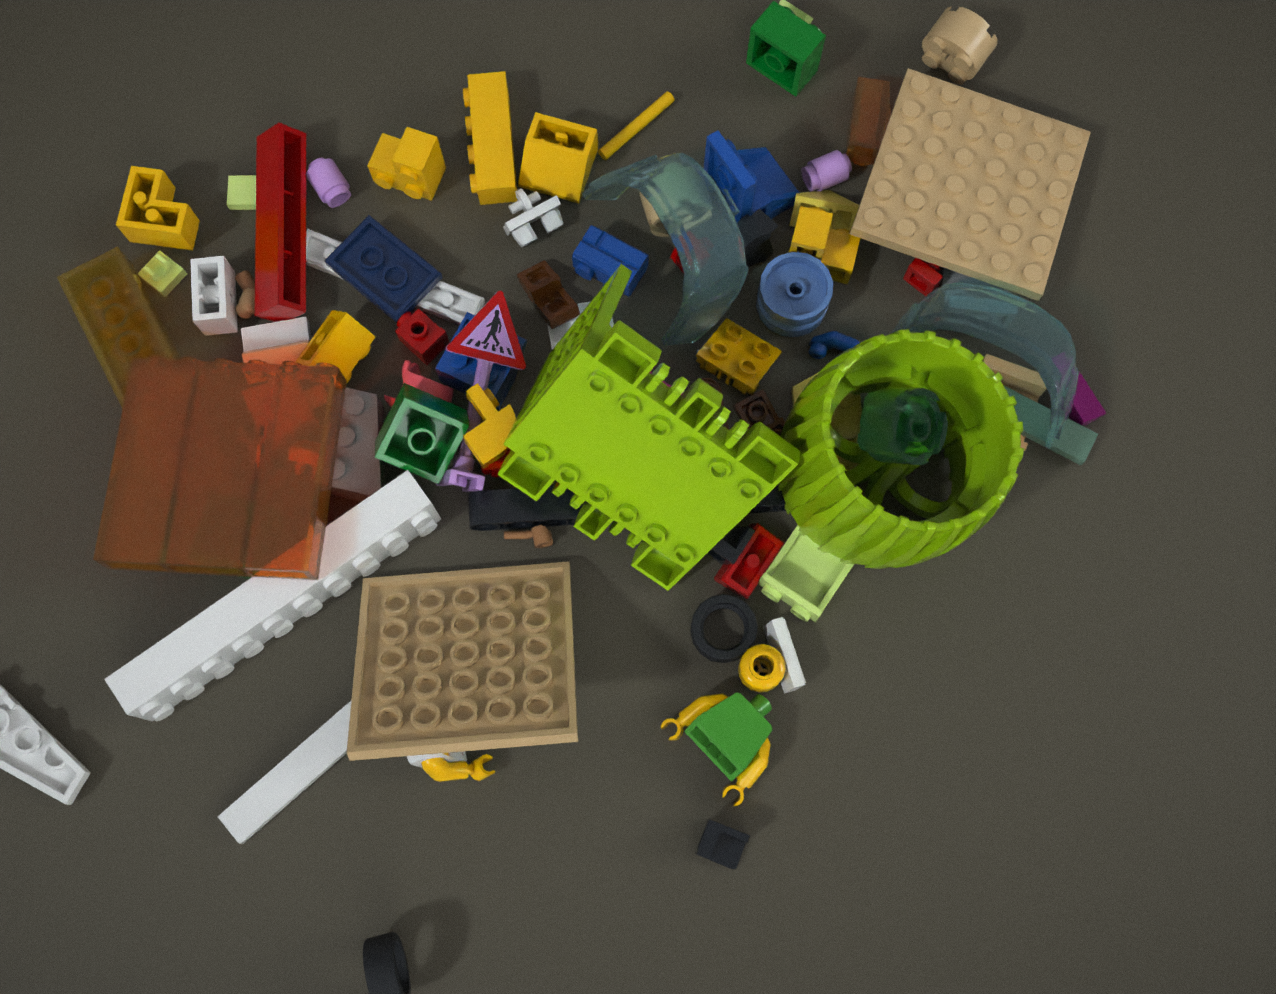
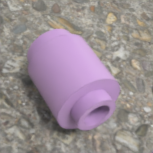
(826, 171)
(328, 182)

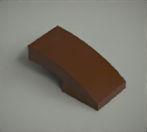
(547, 294)

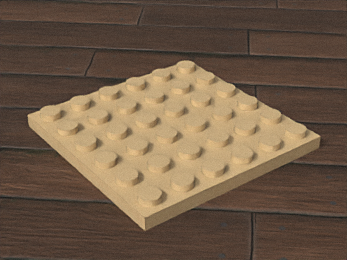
(972, 184)
(464, 662)

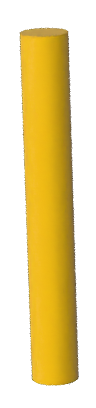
(636, 125)

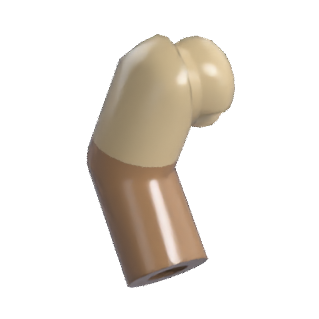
(246, 304)

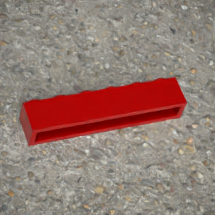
(280, 224)

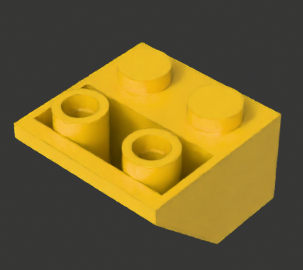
(558, 157)

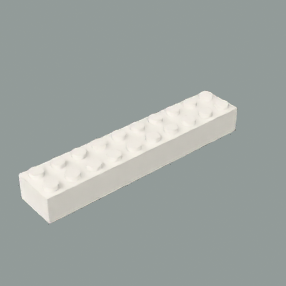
(269, 606)

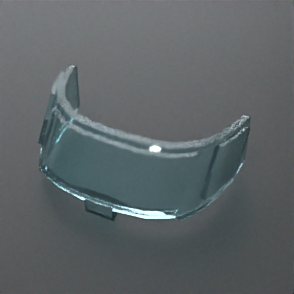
(701, 228)
(1011, 325)

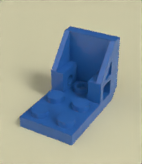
(749, 177)

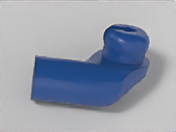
(830, 340)

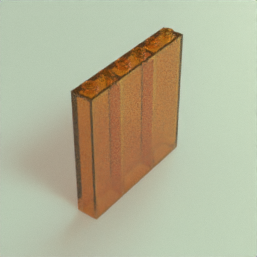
(222, 468)

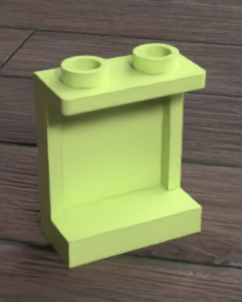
(803, 577)

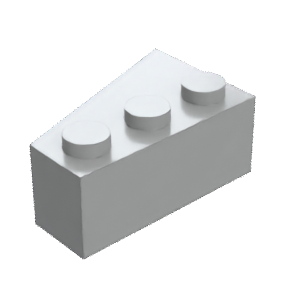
(356, 469)

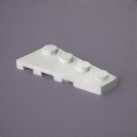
(35, 754)

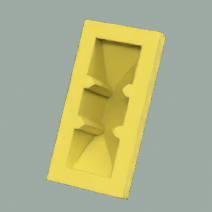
(842, 208)

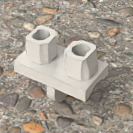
(546, 212)

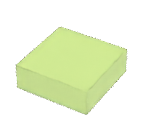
(241, 192)

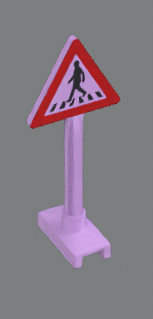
(489, 340)

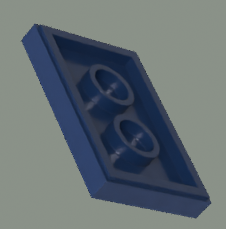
(383, 268)

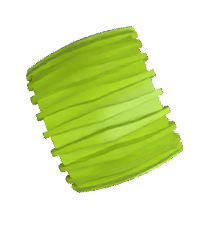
(979, 445)

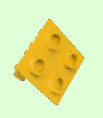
(738, 355)

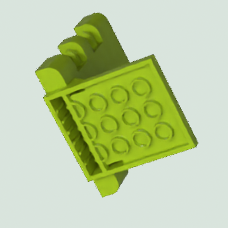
(639, 446)

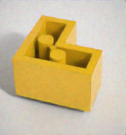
(408, 163)
(151, 215)
(833, 247)

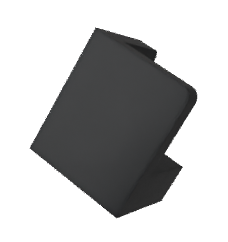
(731, 545)
(722, 844)

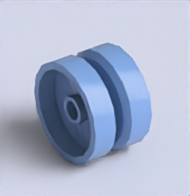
(794, 294)

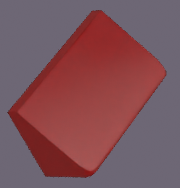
(751, 563)

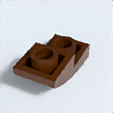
(759, 409)

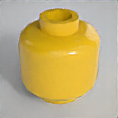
(770, 659)

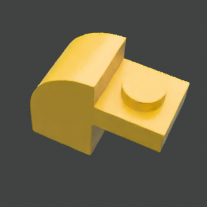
(488, 438)

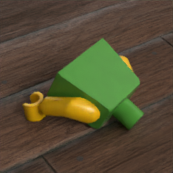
(730, 734)

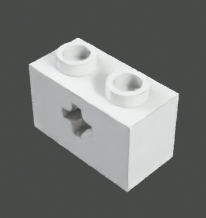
(213, 295)

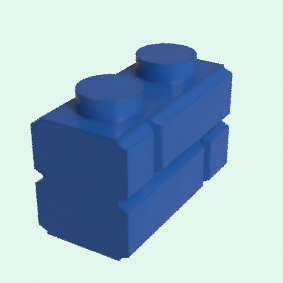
(602, 254)

